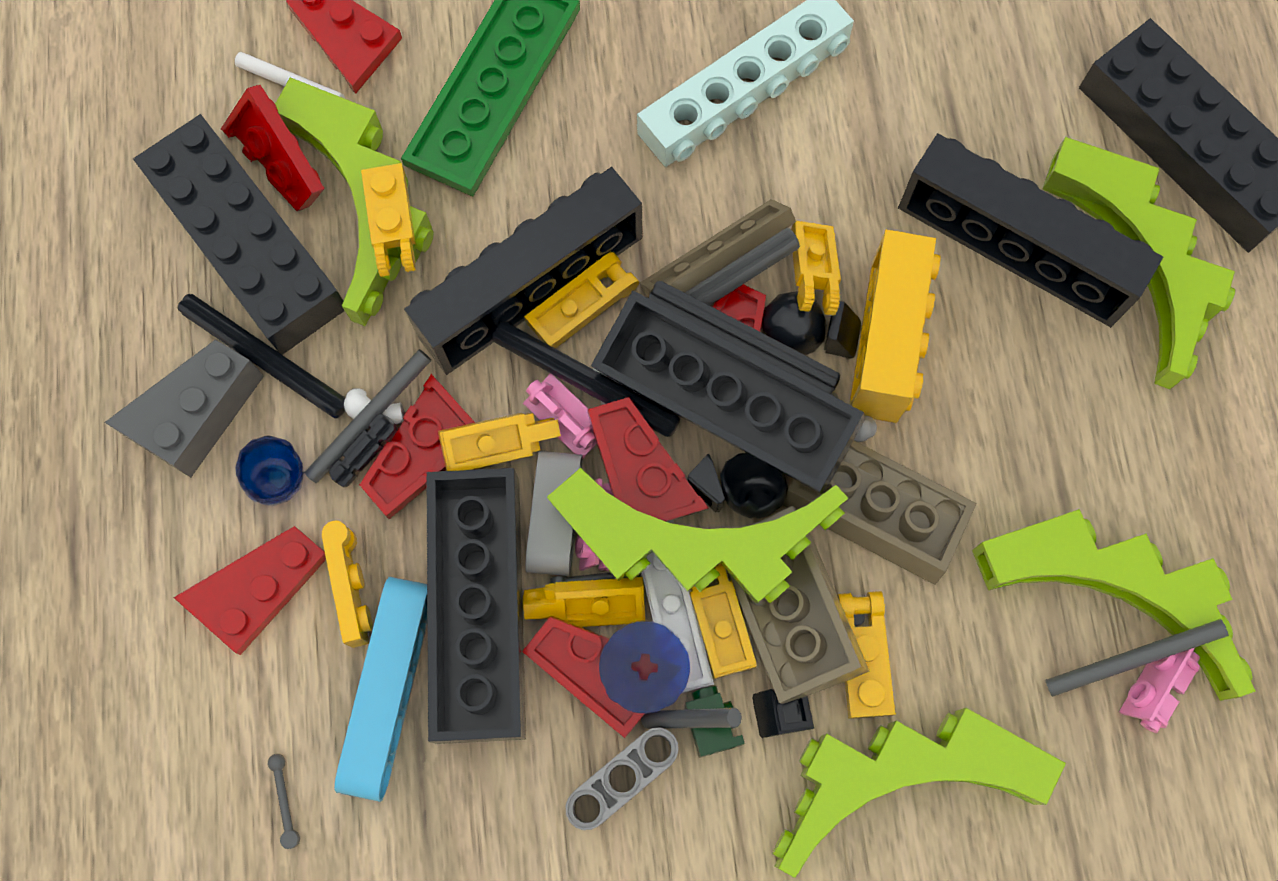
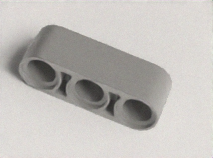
(550, 535)
(600, 786)

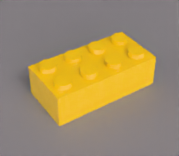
(893, 326)

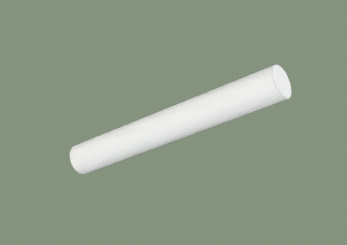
(273, 72)

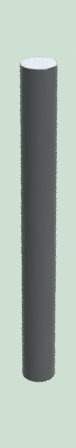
(361, 422)
(1137, 657)

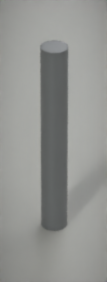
(693, 718)

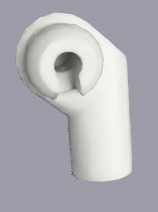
(357, 400)

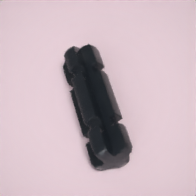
(363, 450)

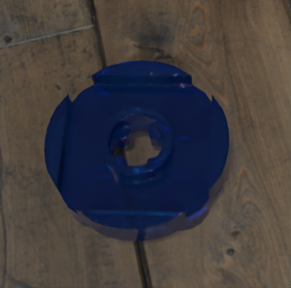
(625, 685)

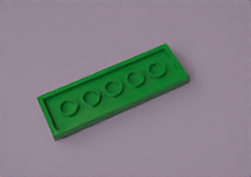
(488, 90)

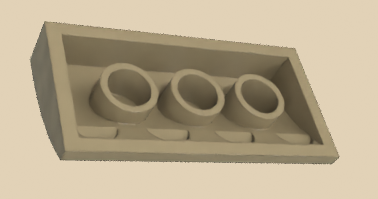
(894, 512)
(804, 630)

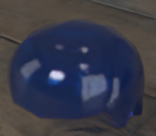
(269, 470)

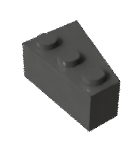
(190, 407)

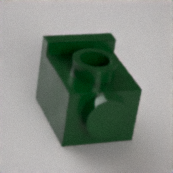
(712, 740)

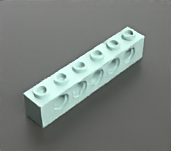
(783, 39)

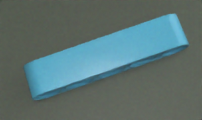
(383, 691)

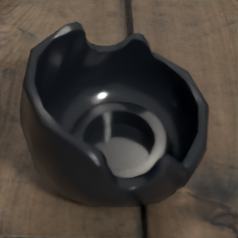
(792, 327)
(752, 486)

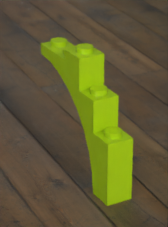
(348, 138)
(1183, 288)
(749, 553)
(1131, 571)
(969, 752)

